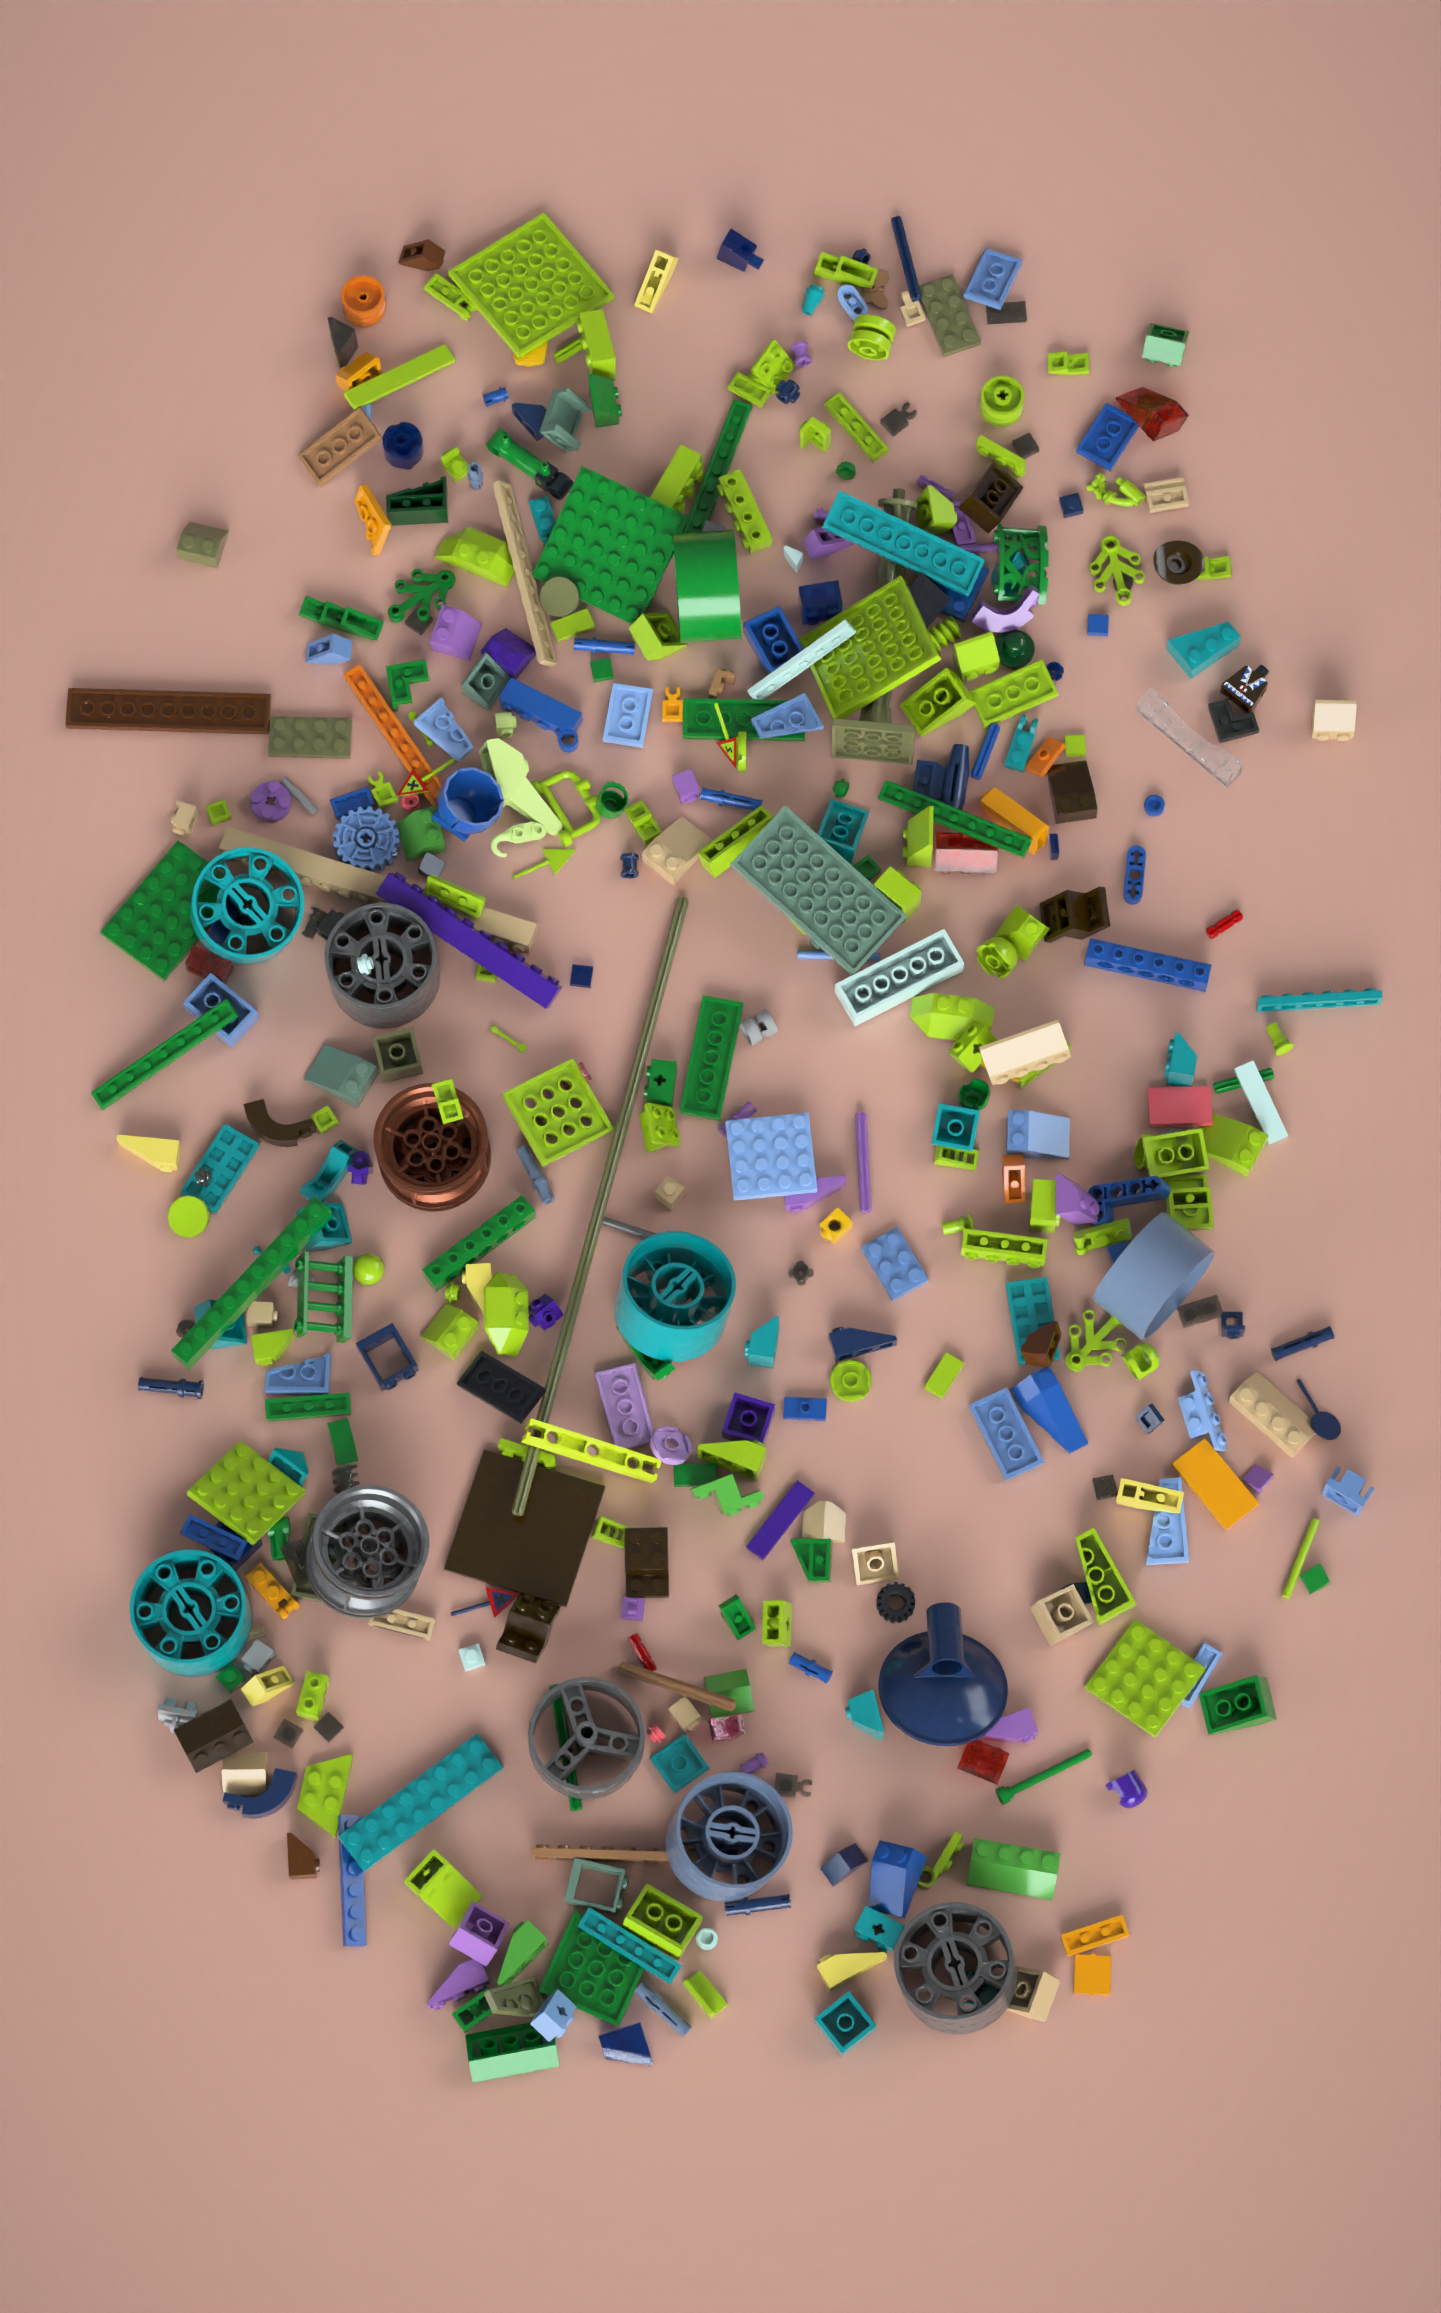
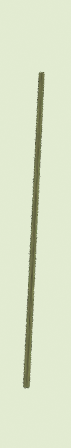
(601, 1200)

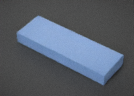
(1208, 1658)

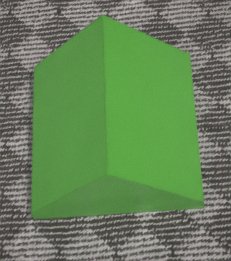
(732, 1685)

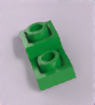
(342, 1441)

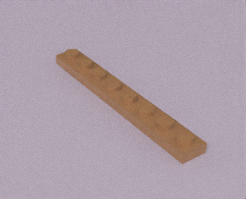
(606, 1854)

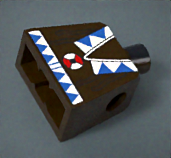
(1246, 687)

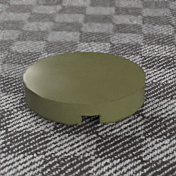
(559, 596)

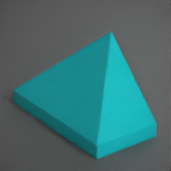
(290, 1463)

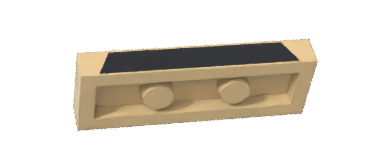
(406, 1623)

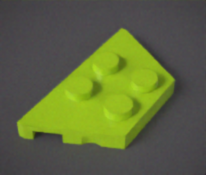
(325, 1792)

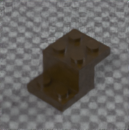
(1075, 914)
(647, 1562)
(528, 1627)

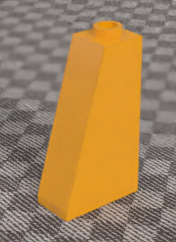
(1015, 818)

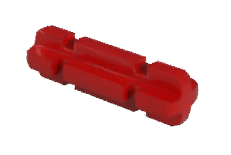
(1224, 924)
(641, 1652)

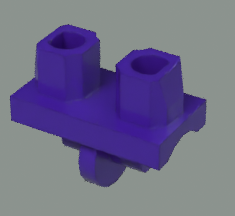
(360, 1168)

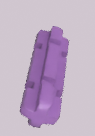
(924, 482)

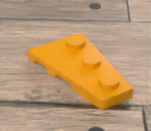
(374, 517)

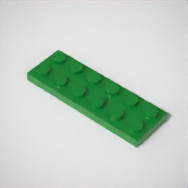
(702, 721)
(711, 1058)

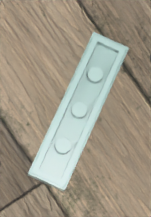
(1260, 1102)

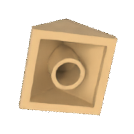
(875, 1562)
(245, 1773)

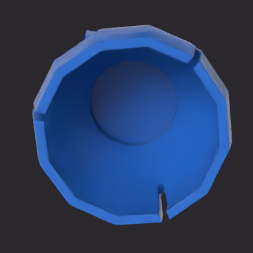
(468, 802)

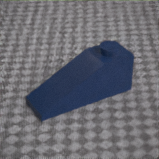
(855, 1342)

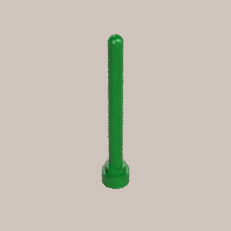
(1006, 1793)

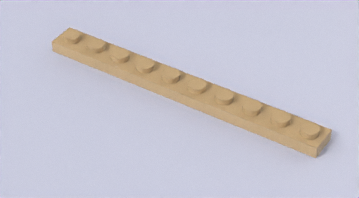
(523, 569)

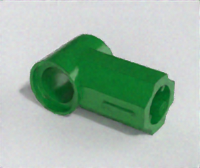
(278, 1536)

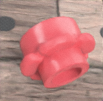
(411, 807)
(655, 1733)

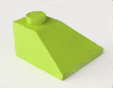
(934, 512)
(1022, 931)

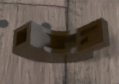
(273, 1132)

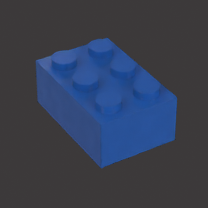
(772, 639)

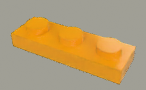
(1094, 1935)

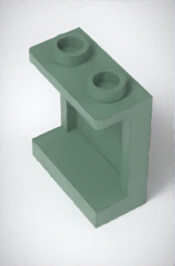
(564, 418)

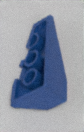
(1046, 1403)

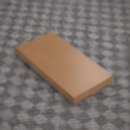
(340, 446)

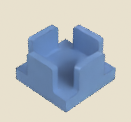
(1347, 1491)

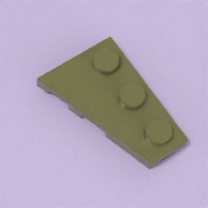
(516, 1998)

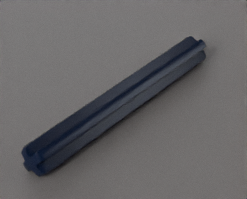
(906, 258)

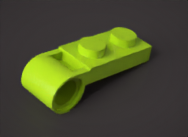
(944, 1862)

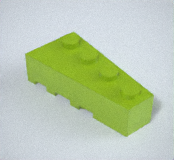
(1104, 1581)

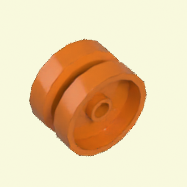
(363, 301)

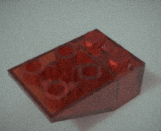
(1153, 412)

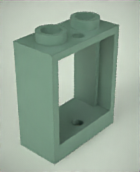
(578, 1865)

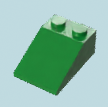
(1237, 1705)

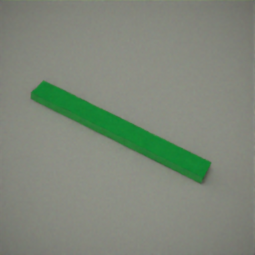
(718, 465)
(956, 819)
(164, 1054)

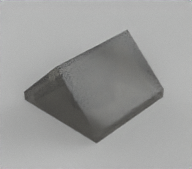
(343, 340)

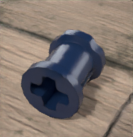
(629, 865)

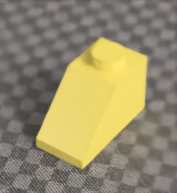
(267, 1685)

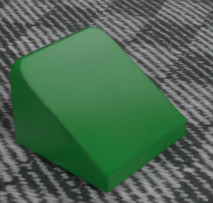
(1315, 1579)

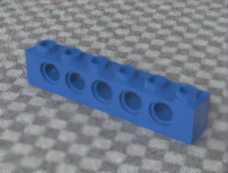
(1147, 965)

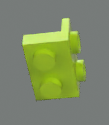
(816, 433)

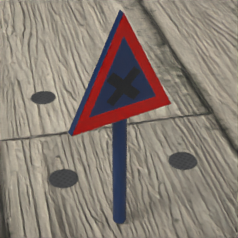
(497, 1599)

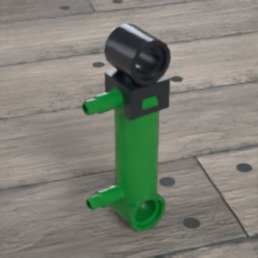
(544, 473)

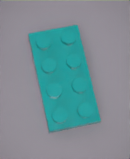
(227, 1161)
(1029, 1310)

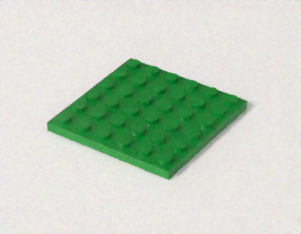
(611, 545)

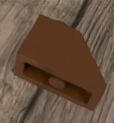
(422, 255)
(1042, 1345)
(301, 1859)

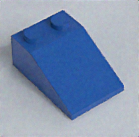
(894, 1878)

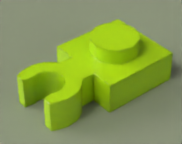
(382, 793)

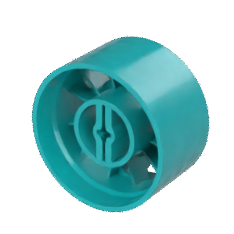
(231, 889)
(665, 1325)
(176, 1590)

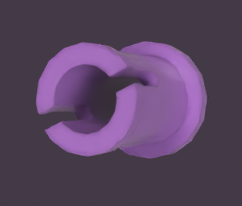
(820, 515)
(754, 1764)

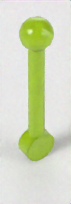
(412, 716)
(522, 1047)

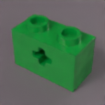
(664, 1071)
(472, 2012)

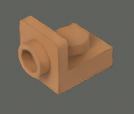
(718, 683)

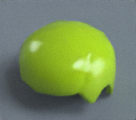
(368, 1269)

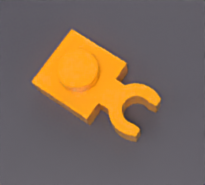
(672, 708)

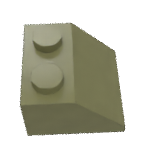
(202, 544)

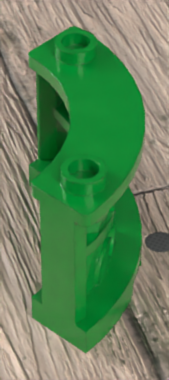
(1035, 539)

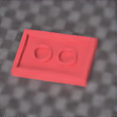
(1179, 1106)

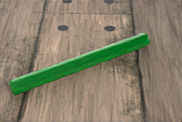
(563, 1737)

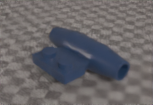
(947, 782)

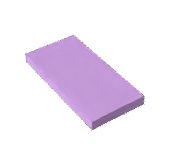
(625, 1406)

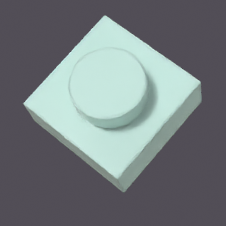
(471, 1657)

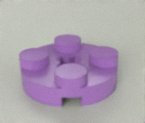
(268, 812)

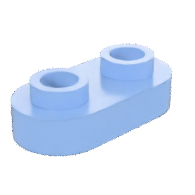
(852, 304)

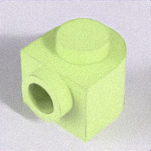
(504, 724)

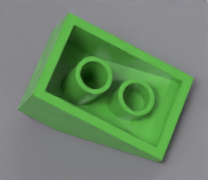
(523, 1949)

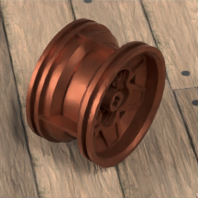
(441, 1190)

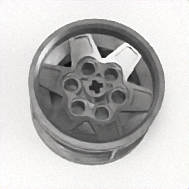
(334, 1582)

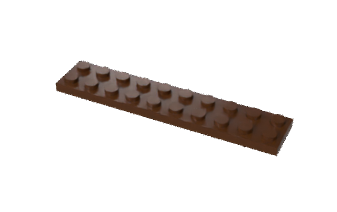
(168, 711)

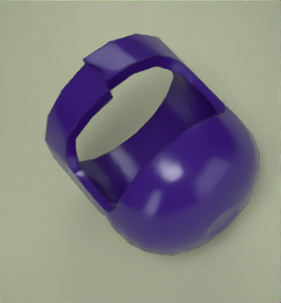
(1130, 1789)

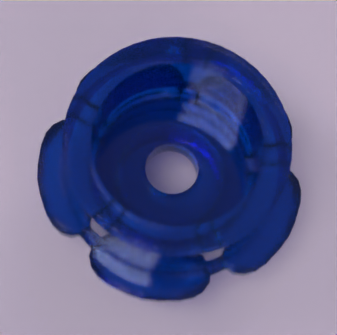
(1056, 667)

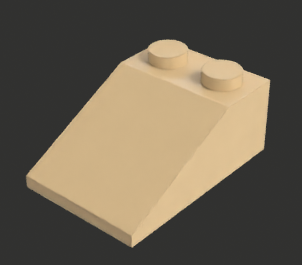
(675, 850)

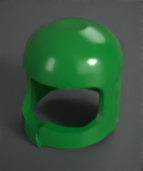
(604, 801)

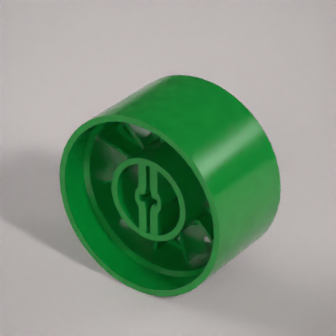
(707, 586)

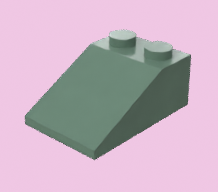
(342, 1075)

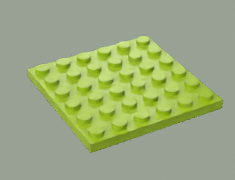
(531, 285)
(882, 654)

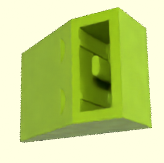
(442, 1888)

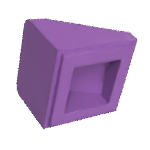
(1258, 1478)

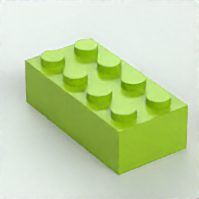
(679, 479)

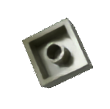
(397, 1055)

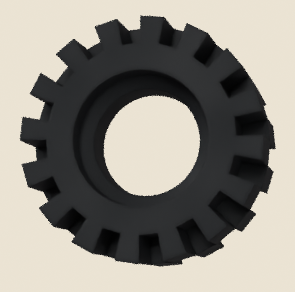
(895, 1615)

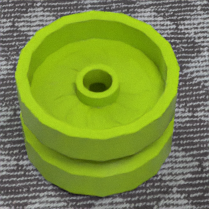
(871, 337)
(1002, 401)

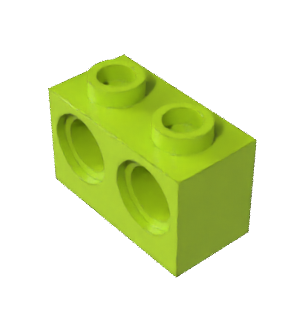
(312, 1696)

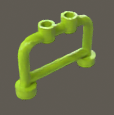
(582, 787)

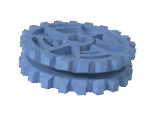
(366, 824)

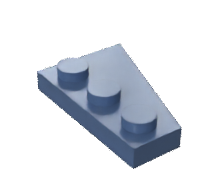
(301, 1378)

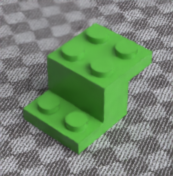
(727, 1495)

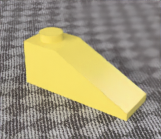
(656, 280)
(158, 1152)
(476, 1278)
(1149, 1497)
(844, 1967)

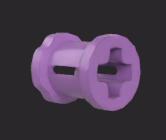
(801, 354)

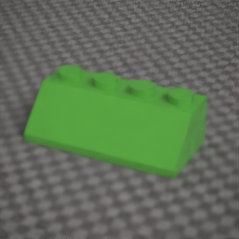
(1013, 1869)

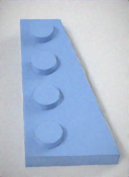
(1168, 1532)

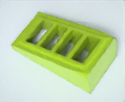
(946, 1161)
(604, 1537)

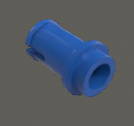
(495, 396)

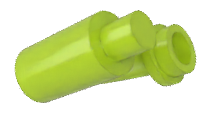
(1133, 494)

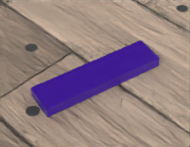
(780, 1520)

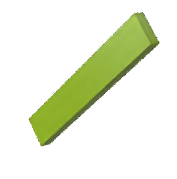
(399, 377)

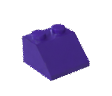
(509, 652)

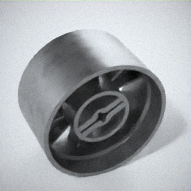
(377, 920)
(946, 1941)

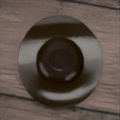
(1178, 562)

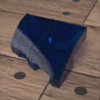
(626, 2045)

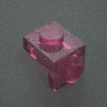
(726, 1727)

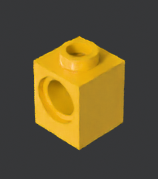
(839, 1218)

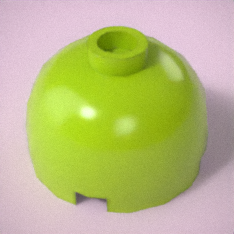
(997, 956)

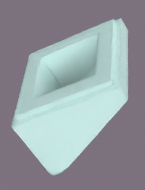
(793, 557)

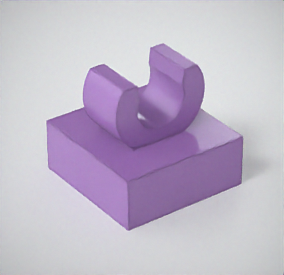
(632, 1608)

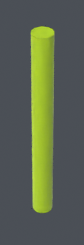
(1300, 1558)

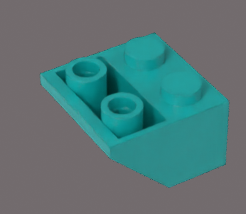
(1181, 1066)

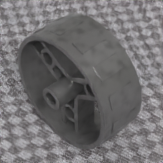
(586, 1738)

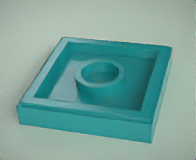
(679, 1763)

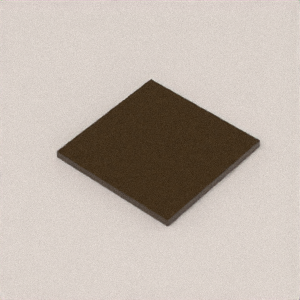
(530, 1551)

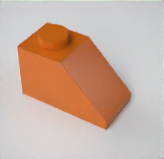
(1013, 1178)

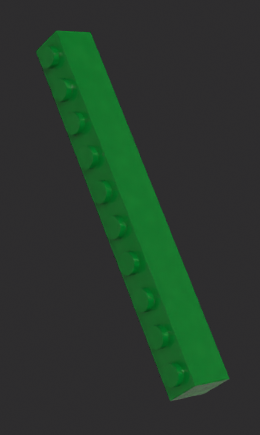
(251, 1283)

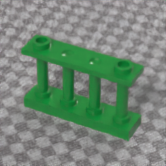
(342, 1288)

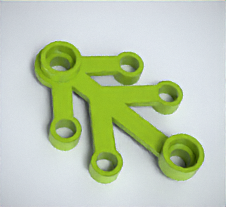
(1115, 567)
(1093, 1342)

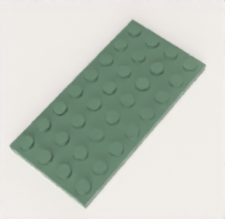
(818, 890)

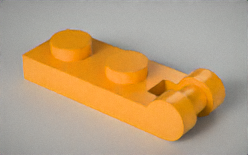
(271, 1590)

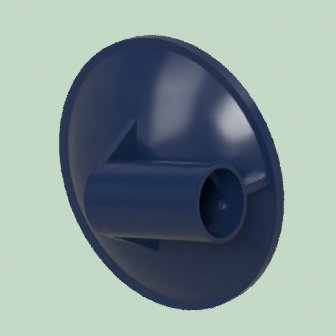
(943, 1683)

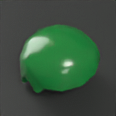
(974, 1095)

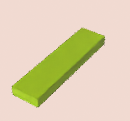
(856, 427)

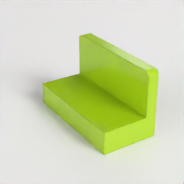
(705, 1994)

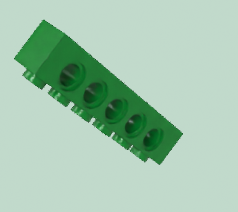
(479, 1243)

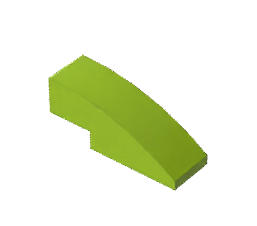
(845, 270)

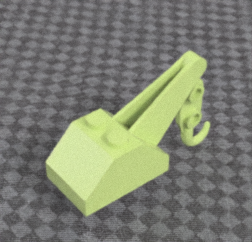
(509, 771)

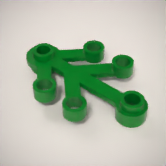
(422, 593)

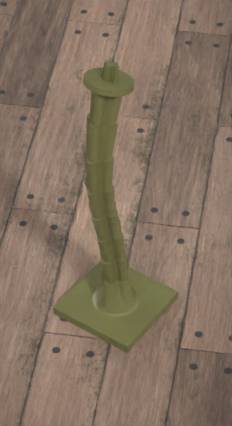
(874, 734)

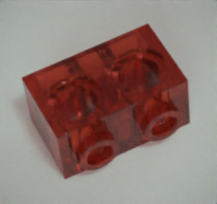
(204, 962)

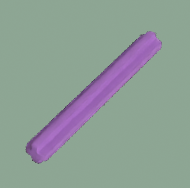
(863, 1162)

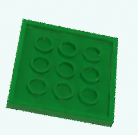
(592, 1975)

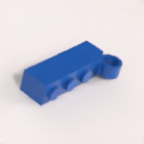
(542, 710)

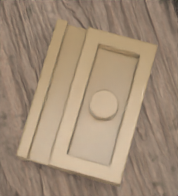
(1166, 495)

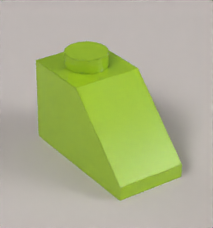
(271, 1346)

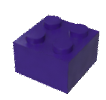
(748, 1419)

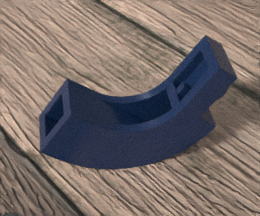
(270, 1801)

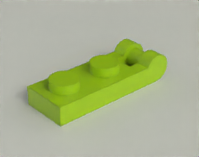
(449, 296)
(1001, 456)
(1102, 1235)
(511, 1449)

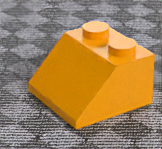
(359, 371)

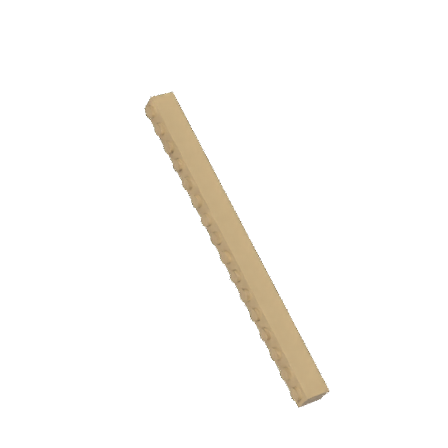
(364, 884)

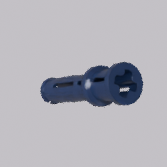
(181, 1387)

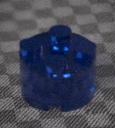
(403, 445)

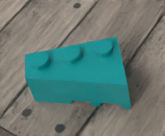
(1203, 647)

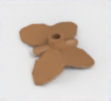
(874, 294)

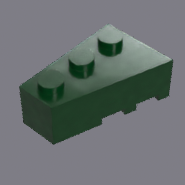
(420, 505)

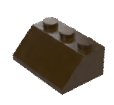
(213, 1736)

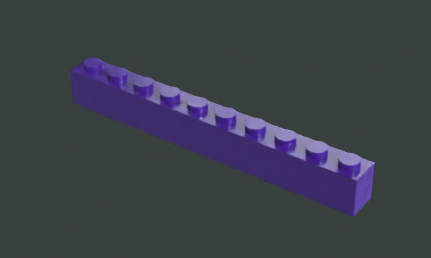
(470, 941)

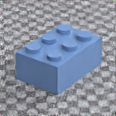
(210, 994)

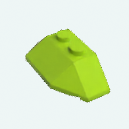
(478, 554)
(949, 1015)
(506, 1313)

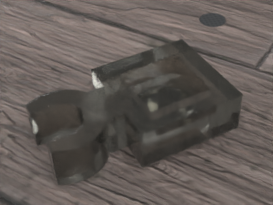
(897, 421)
(787, 1785)

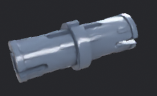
(475, 475)

